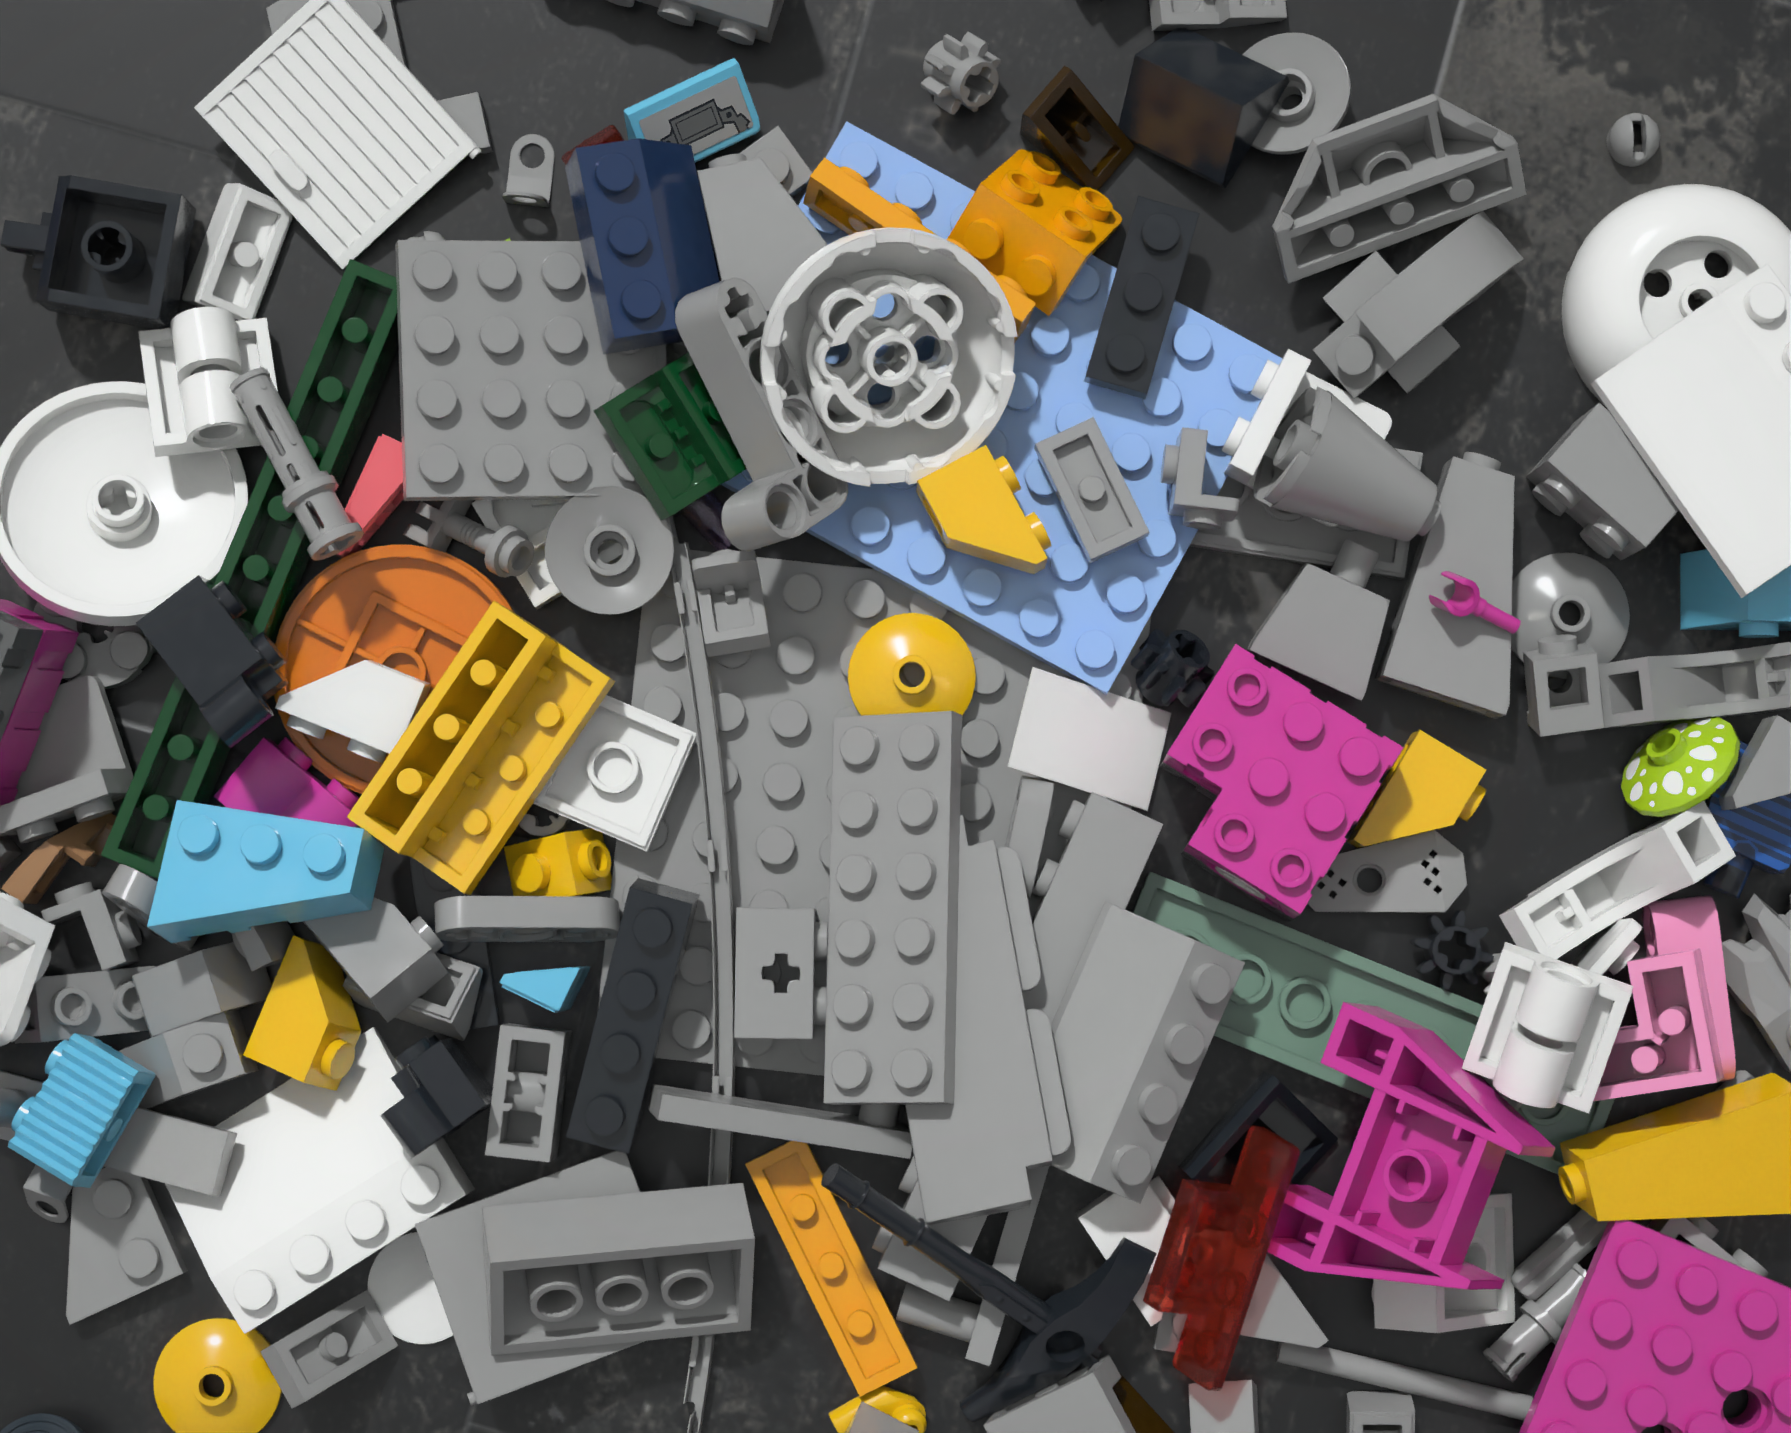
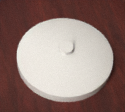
(102, 521)

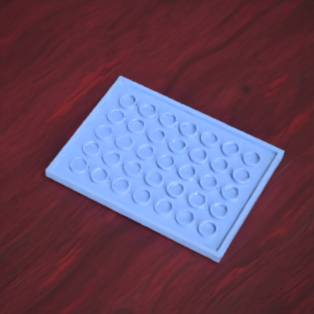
(1073, 611)

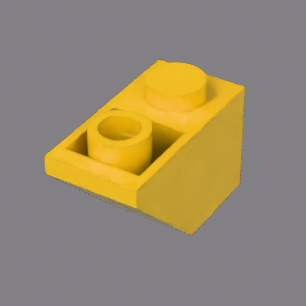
(979, 515)

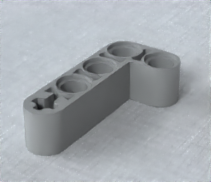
(787, 494)

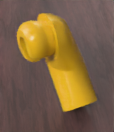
(890, 1401)

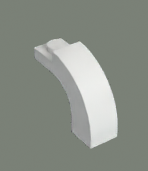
(1618, 882)

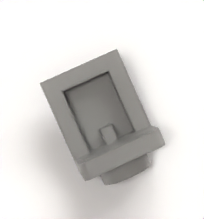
(1184, 470)
(731, 602)
(109, 928)

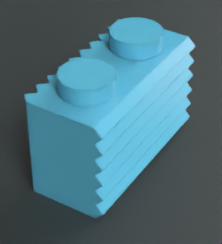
(79, 1109)

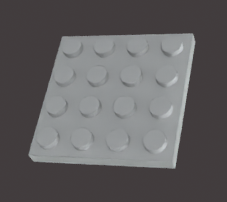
(505, 373)

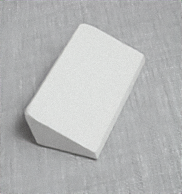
(238, 252)

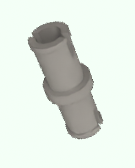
(1537, 1327)

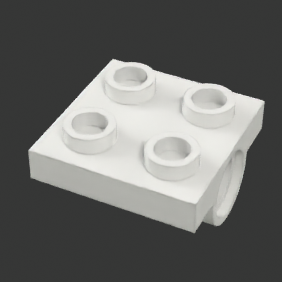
(191, 376)
(1546, 1030)

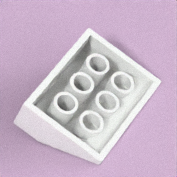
(1715, 423)
(314, 1188)

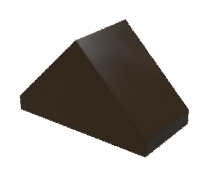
(1075, 131)

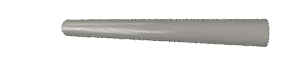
(1406, 1379)

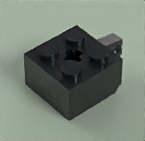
(73, 243)

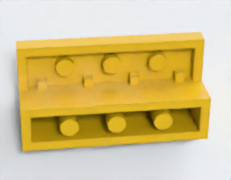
(481, 748)

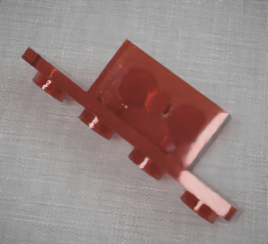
(1217, 1253)

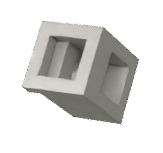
(1576, 703)

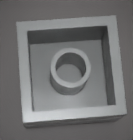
(1603, 486)

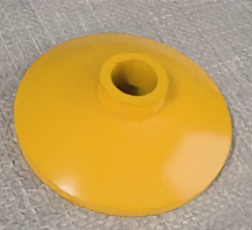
(906, 640)
(223, 1350)

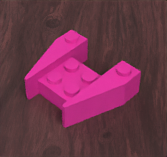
(1415, 1165)

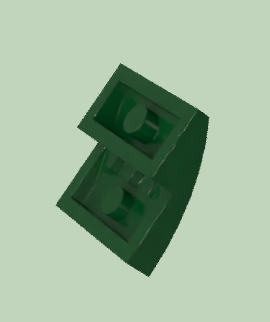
(671, 437)

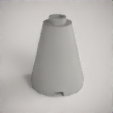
(1344, 472)

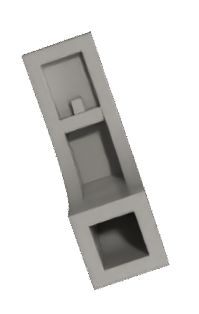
(1417, 303)
(1696, 686)

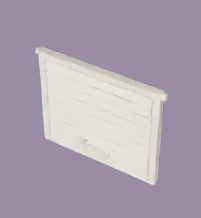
(336, 127)

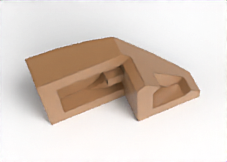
(81, 842)

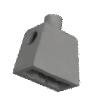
(1328, 622)

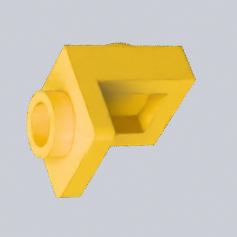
(560, 865)

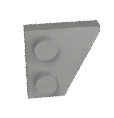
(116, 1244)

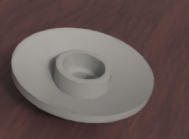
(1316, 75)
(576, 539)
(1576, 579)

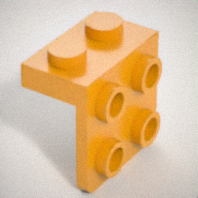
(1035, 226)

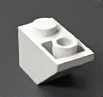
(360, 702)

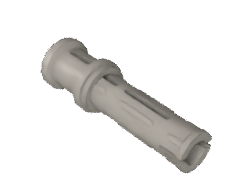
(307, 489)

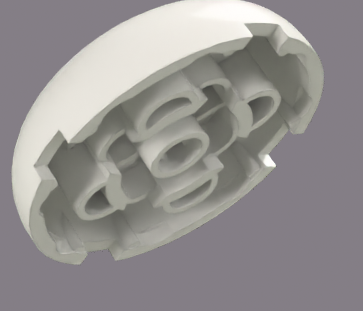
(1670, 233)
(936, 404)

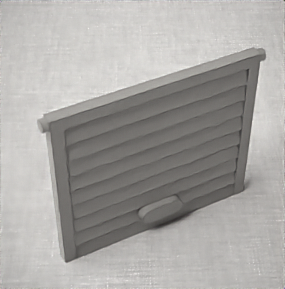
(457, 1265)

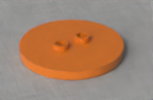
(385, 606)

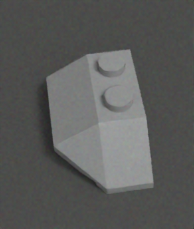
(1391, 183)

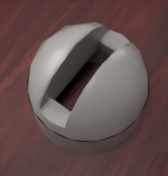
(1621, 139)

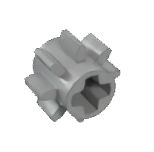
(960, 73)

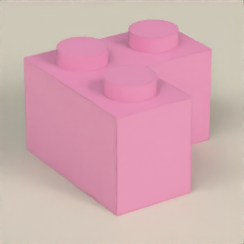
(1674, 1032)

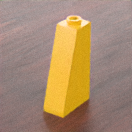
(1689, 1159)

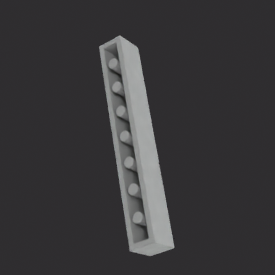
(1098, 865)

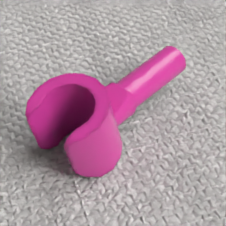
(1468, 601)

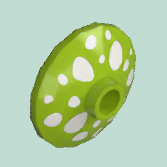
(1680, 766)

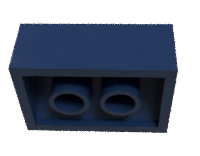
(640, 237)

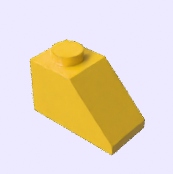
(1421, 793)
(307, 1019)

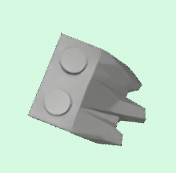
(1761, 975)

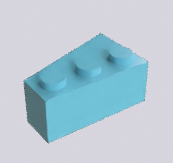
(1712, 602)
(258, 869)

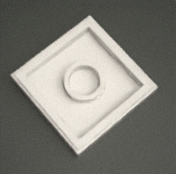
(620, 773)

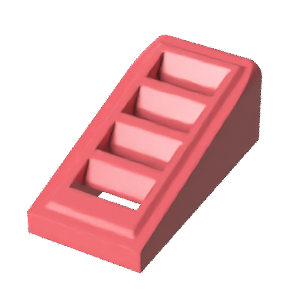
(376, 491)

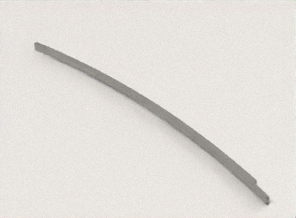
(721, 914)

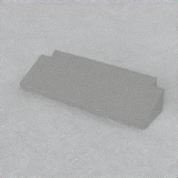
(1006, 1067)

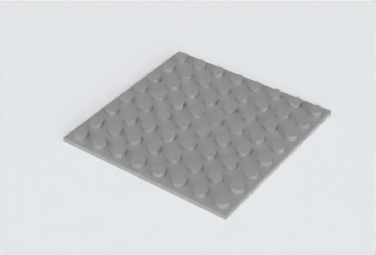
(777, 770)

